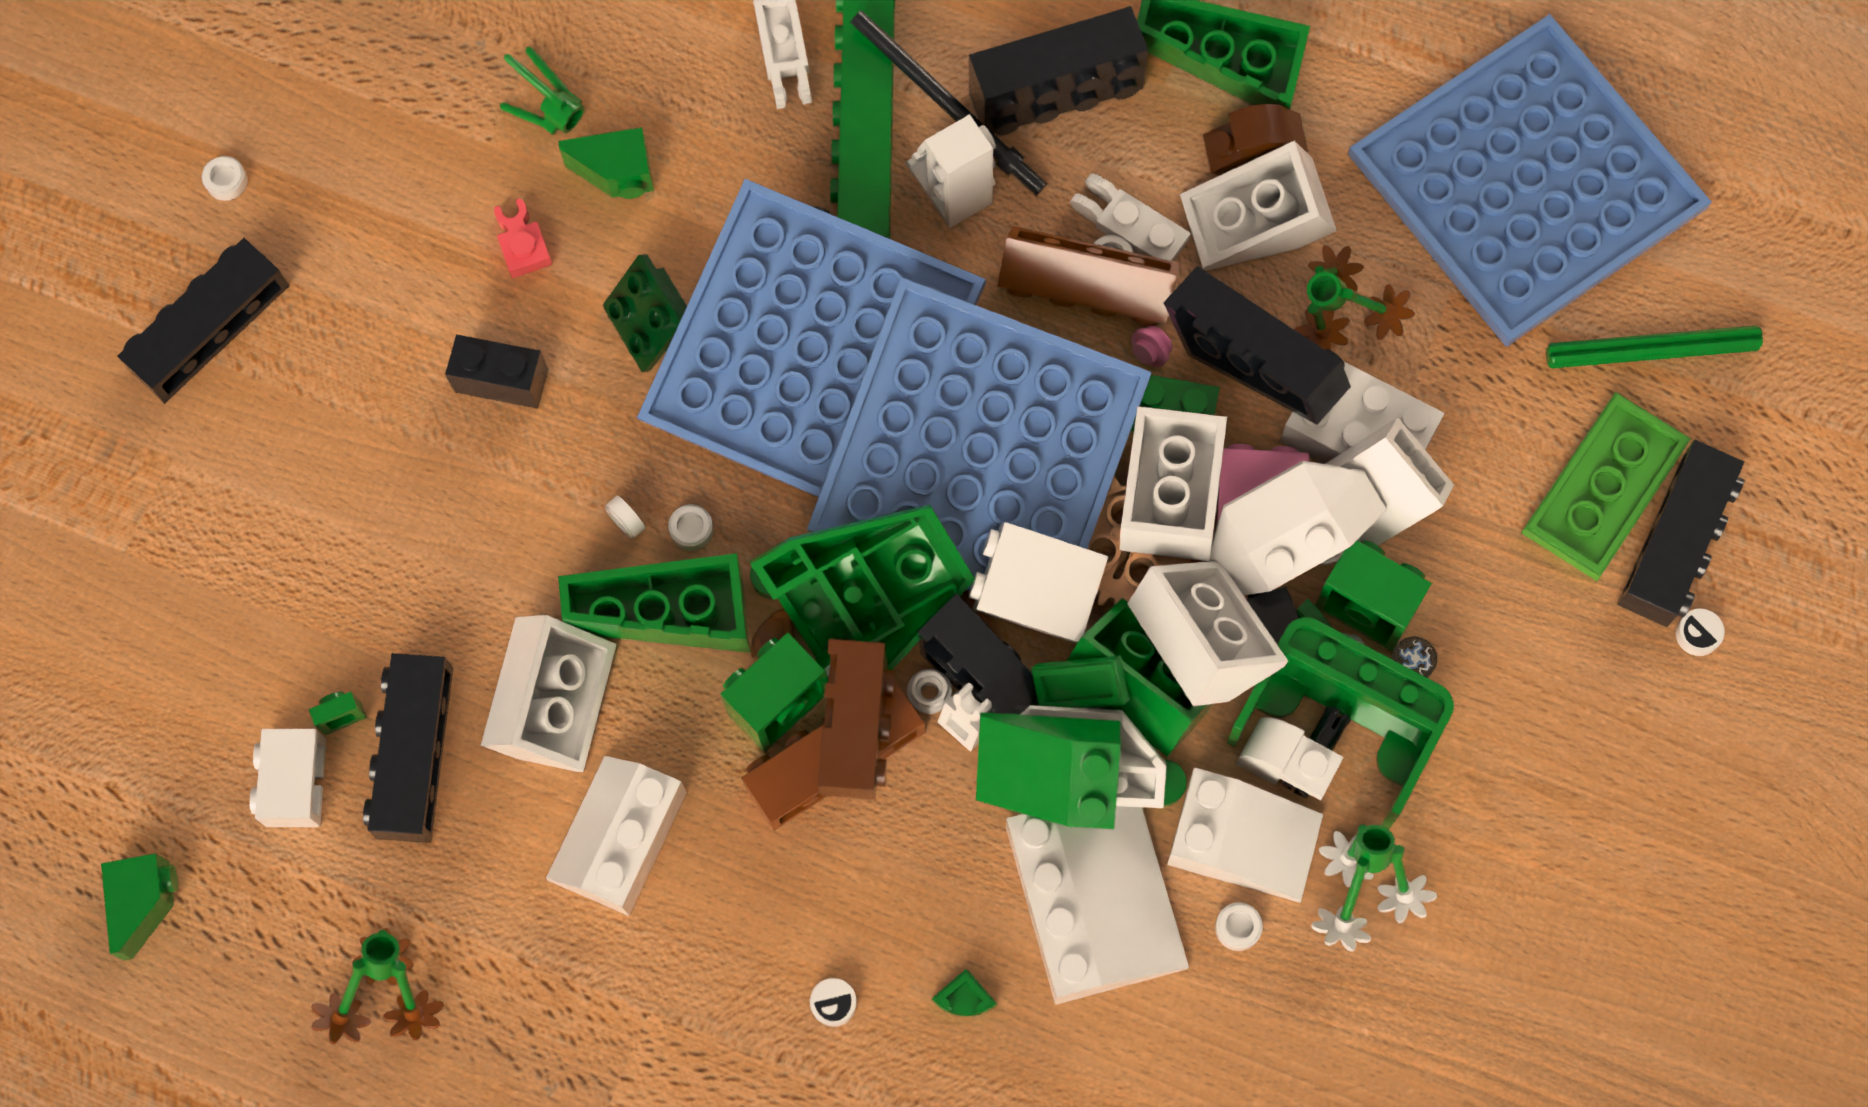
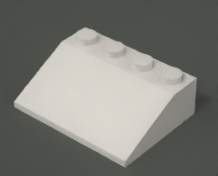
(1096, 903)

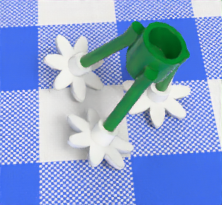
(1366, 854)

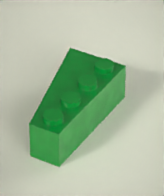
(1227, 47)
(666, 603)

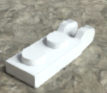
(783, 47)
(1132, 220)

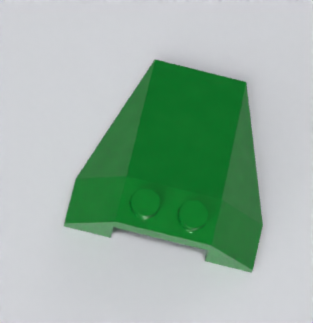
(866, 580)

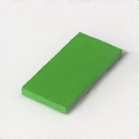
(1606, 486)

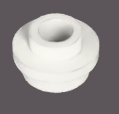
(925, 678)

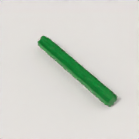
(1654, 346)

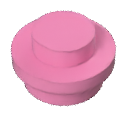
(1151, 346)

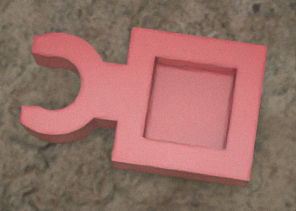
(522, 243)

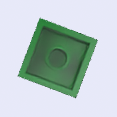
(1373, 593)
(774, 691)

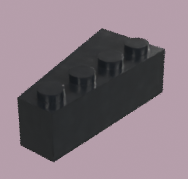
(1255, 347)

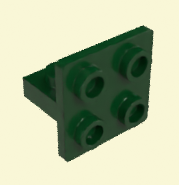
(645, 311)

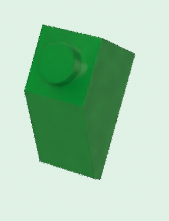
(611, 162)
(136, 900)

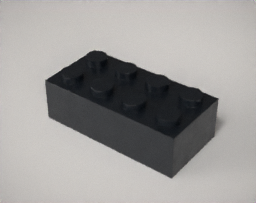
(1058, 71)

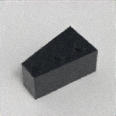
(970, 652)

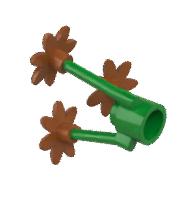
(1333, 287)
(378, 961)

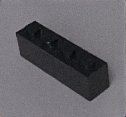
(203, 320)
(1682, 534)
(409, 748)

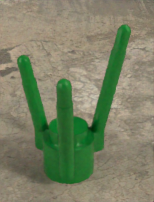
(560, 106)

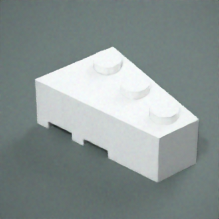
(956, 169)

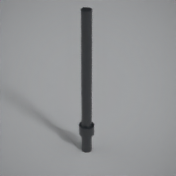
(1009, 159)

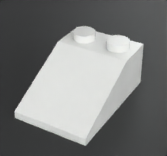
(1258, 209)
(1245, 836)

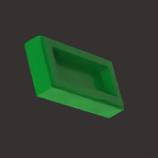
(1081, 683)

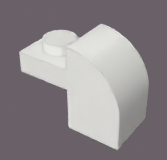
(1282, 752)

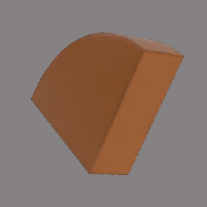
(774, 626)

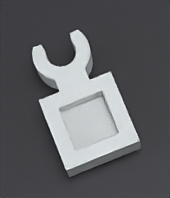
(962, 716)

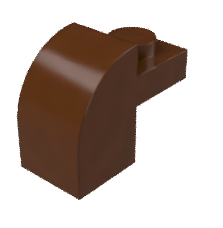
(1252, 134)

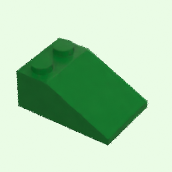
(1050, 767)

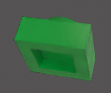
(337, 711)

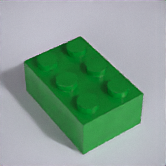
(1156, 698)

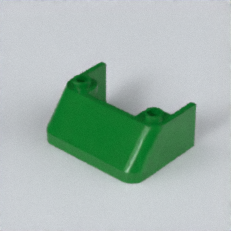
(1364, 686)

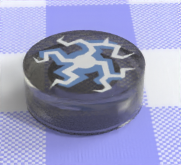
(1416, 655)

